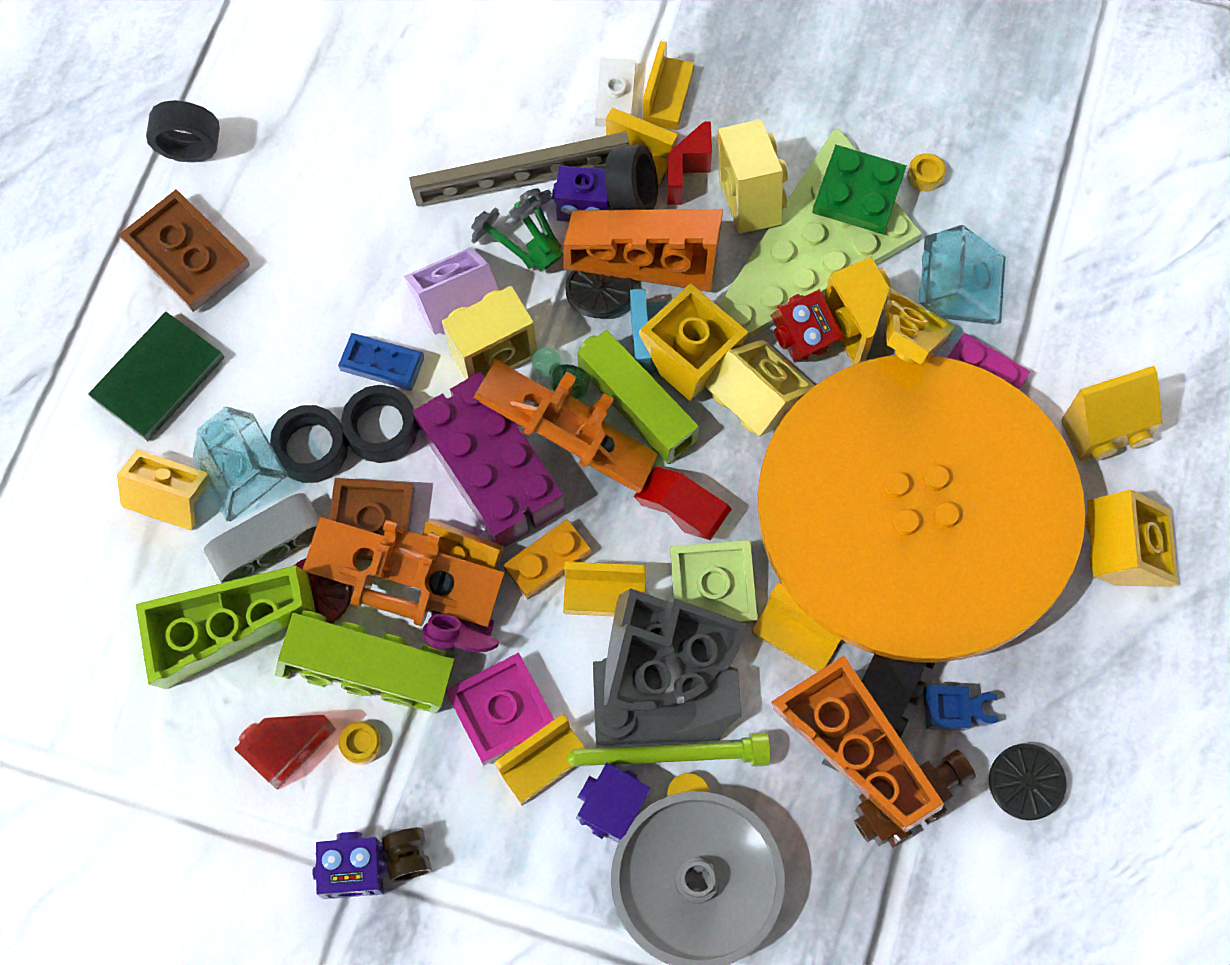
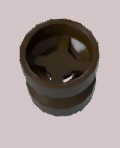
(406, 854)

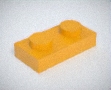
(465, 545)
(546, 558)

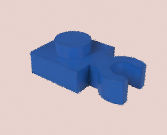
(953, 709)

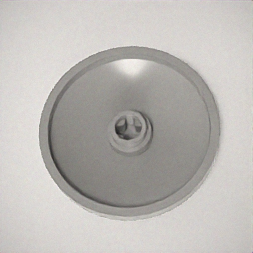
(698, 880)

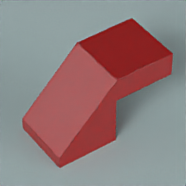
(689, 156)
(685, 501)

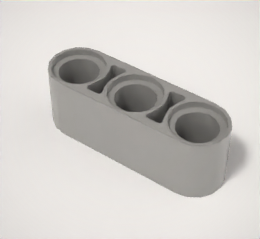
(263, 538)

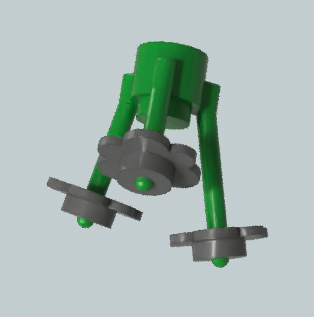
(543, 248)

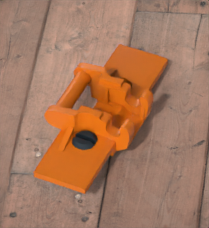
(568, 423)
(409, 559)

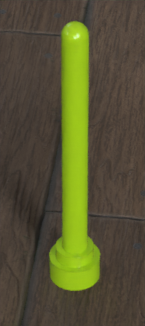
(751, 750)

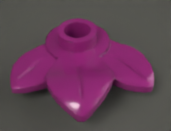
(447, 631)

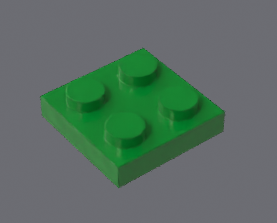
(859, 189)

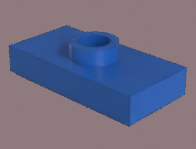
(381, 361)

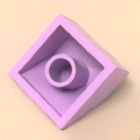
(450, 284)

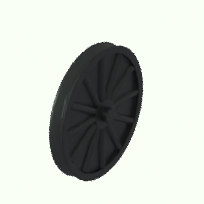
(597, 294)
(1027, 782)

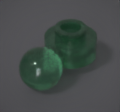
(548, 363)

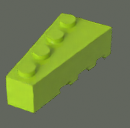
(214, 622)
(364, 662)

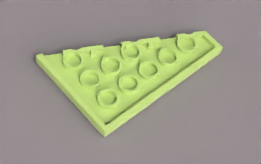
(807, 250)

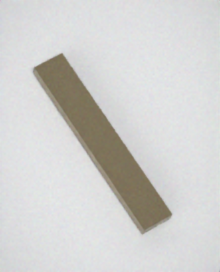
(512, 170)

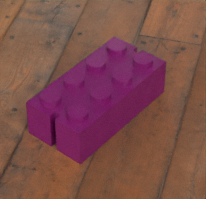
(489, 463)

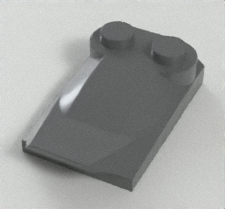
(695, 720)

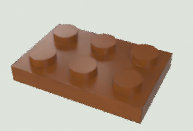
(184, 250)

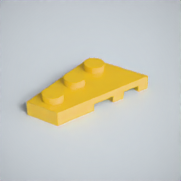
(913, 329)

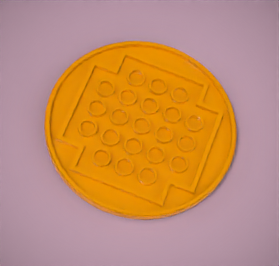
(920, 508)

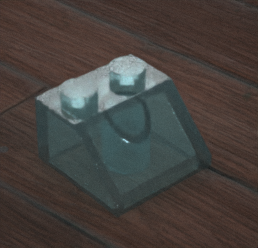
(962, 277)
(237, 460)

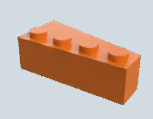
(646, 245)
(854, 735)

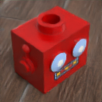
(805, 326)

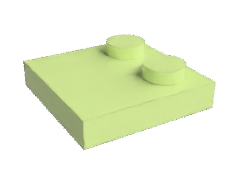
(716, 578)

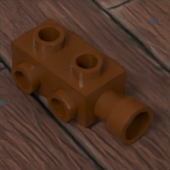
(952, 772)

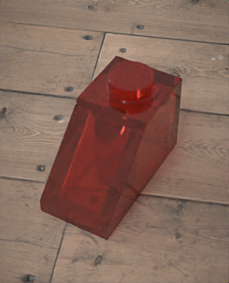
(282, 744)

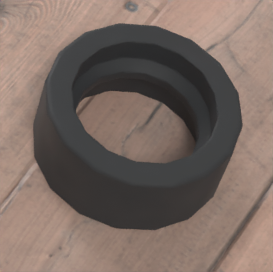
(186, 117)
(631, 178)
(365, 400)
(299, 418)

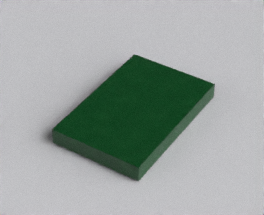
(156, 376)

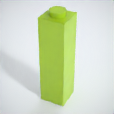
(637, 396)

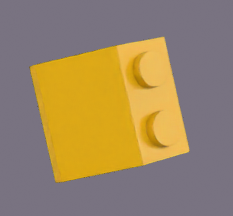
(857, 302)
(690, 340)
(1114, 414)
(1131, 540)

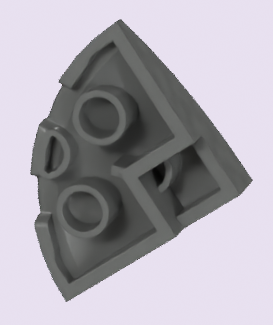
(665, 651)

